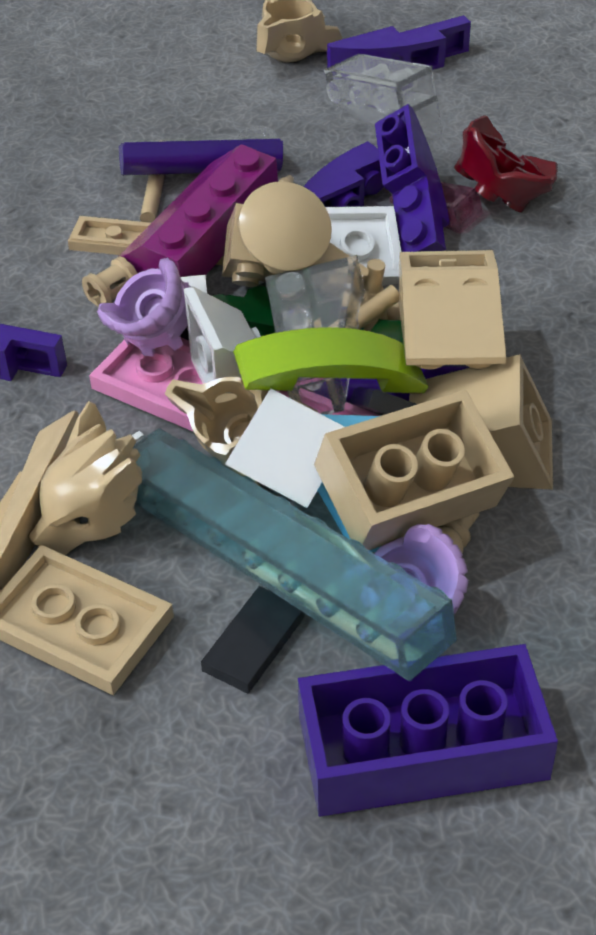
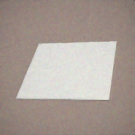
(283, 447)

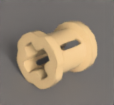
(108, 281)

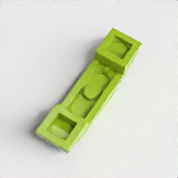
(326, 352)

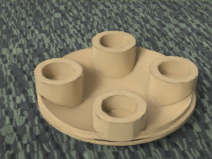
(284, 226)

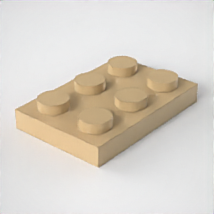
(80, 618)

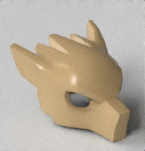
(293, 30)
(216, 415)
(90, 480)

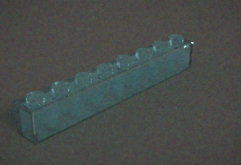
(296, 556)

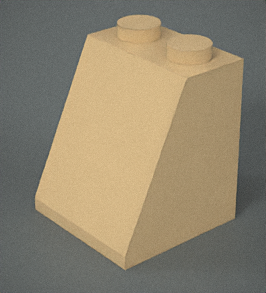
(511, 413)

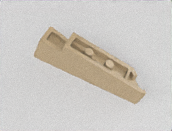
(21, 503)

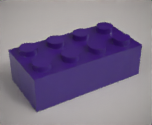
(447, 732)

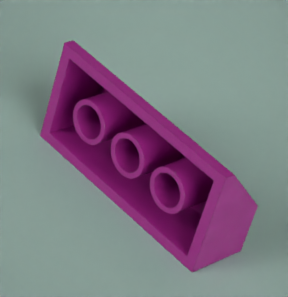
(196, 222)

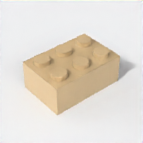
(412, 469)

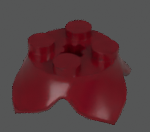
(500, 170)

